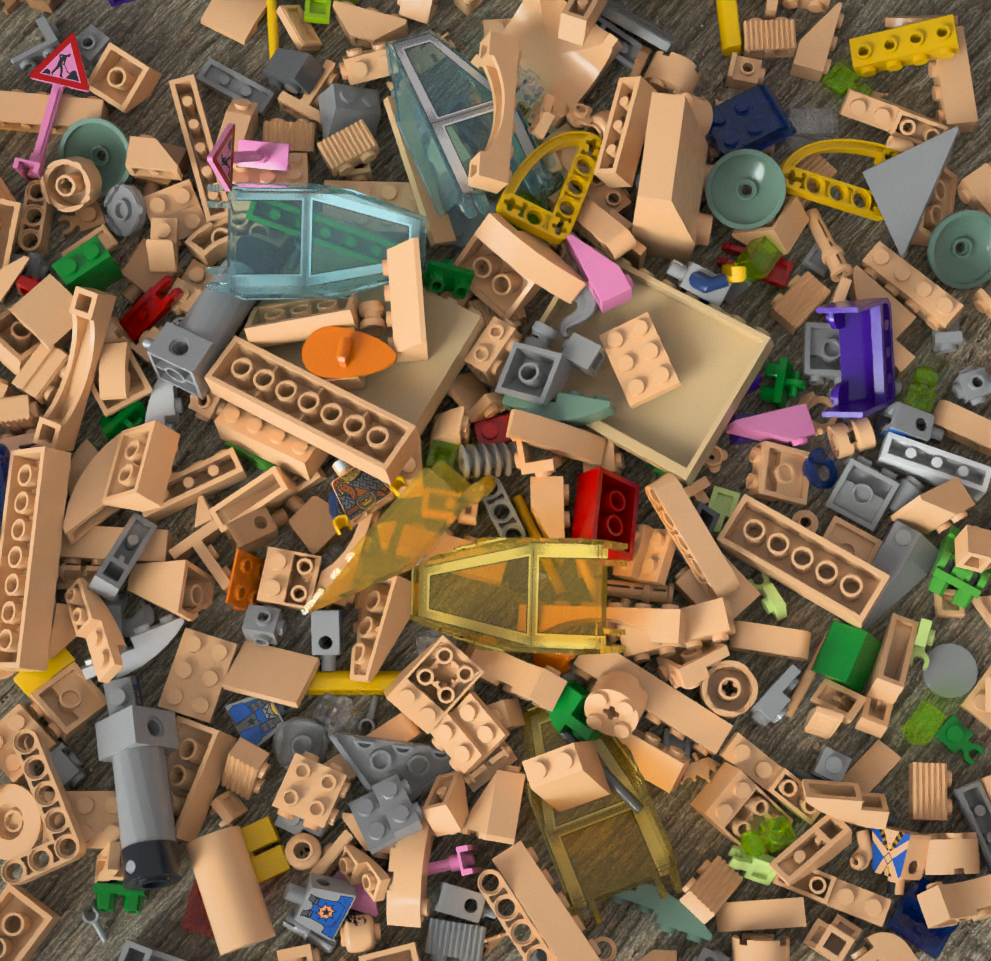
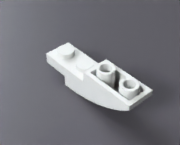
(164, 405)
(146, 644)

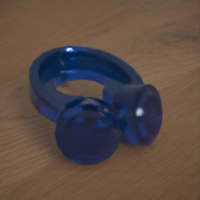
(809, 470)

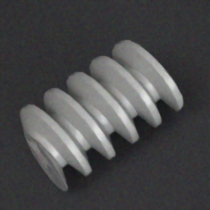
(487, 458)

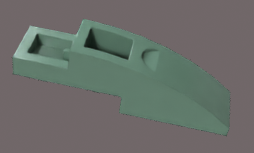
(569, 408)
(670, 912)

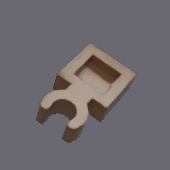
(85, 219)

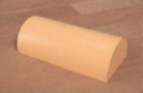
(298, 319)
(230, 889)

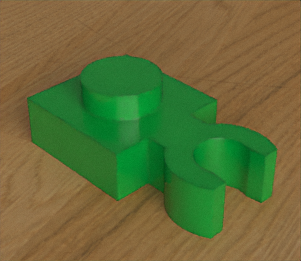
(956, 737)

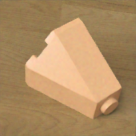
(173, 587)
(498, 807)

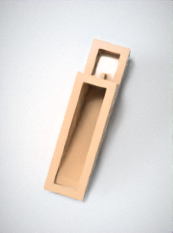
(530, 257)
(865, 287)
(268, 490)
(85, 504)
(887, 675)

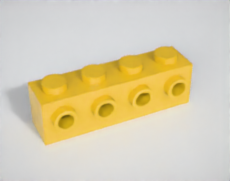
(905, 46)

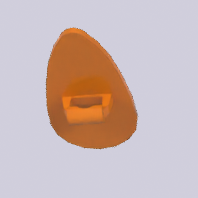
(345, 353)

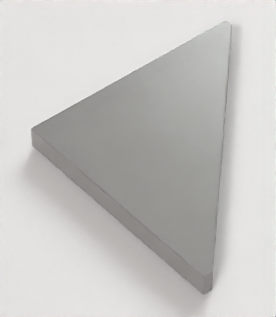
(907, 184)
(381, 758)

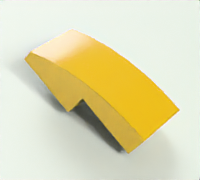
(33, 680)

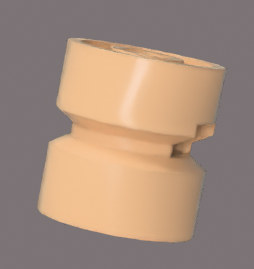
(860, 435)

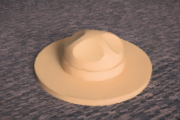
(19, 821)

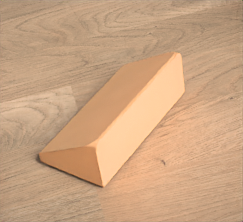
(872, 766)

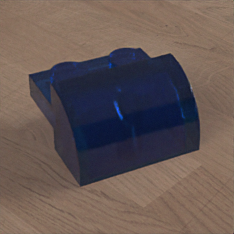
(910, 922)

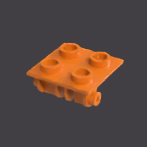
(244, 580)

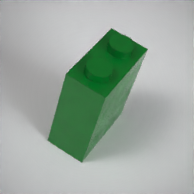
(88, 267)

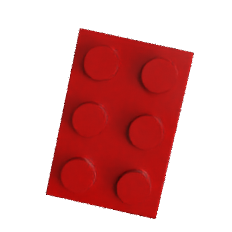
(606, 510)

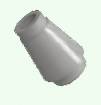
(905, 493)

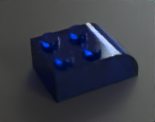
(749, 121)

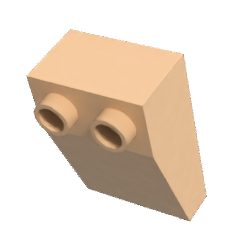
(672, 181)

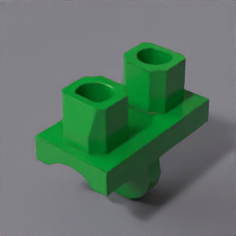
(447, 277)
(785, 381)
(127, 418)
(109, 892)

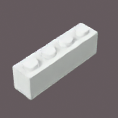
(932, 464)

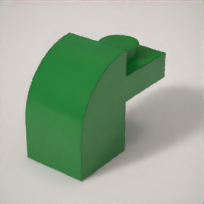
(569, 713)

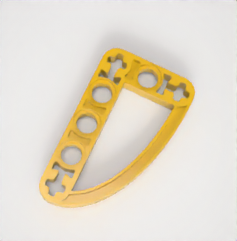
(825, 183)
(549, 220)

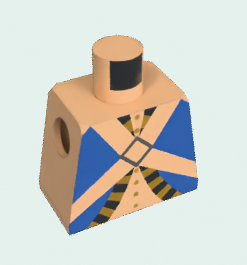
(899, 855)

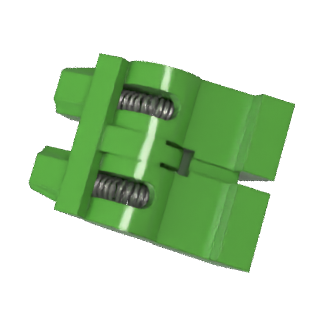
(945, 572)

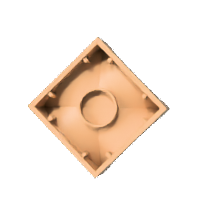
(563, 67)

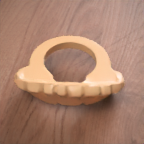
(812, 399)

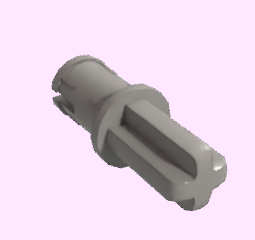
(308, 934)

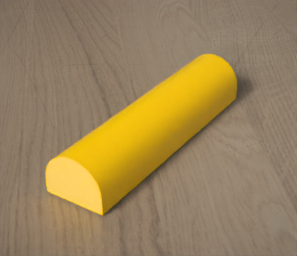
(729, 27)
(340, 684)

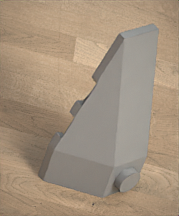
(907, 559)

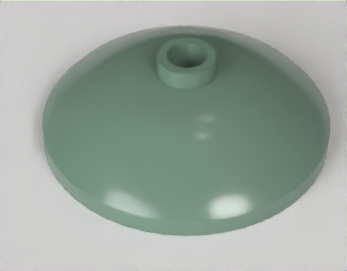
(87, 140)
(726, 184)
(971, 263)

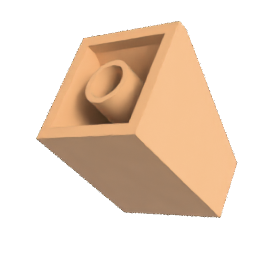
(568, 775)

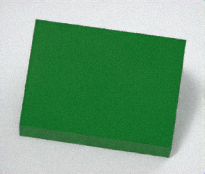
(847, 656)

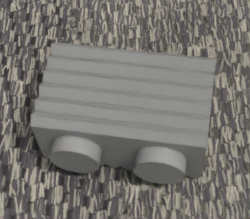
(455, 940)

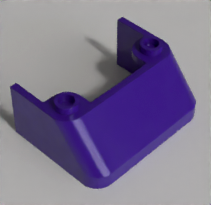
(864, 356)

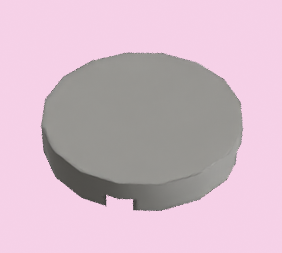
(125, 210)
(950, 671)
(297, 736)

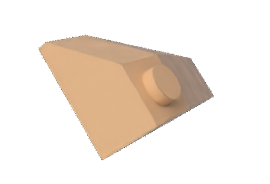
(381, 619)

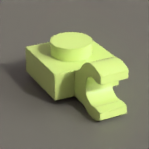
(724, 503)
(772, 600)
(924, 637)
(755, 869)

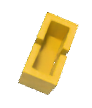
(269, 863)

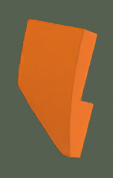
(557, 661)

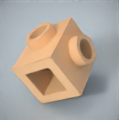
(208, 407)

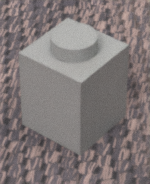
(583, 354)
(830, 765)

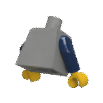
(704, 283)

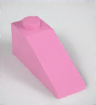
(603, 276)
(781, 426)

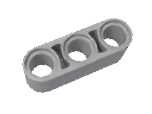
(501, 500)

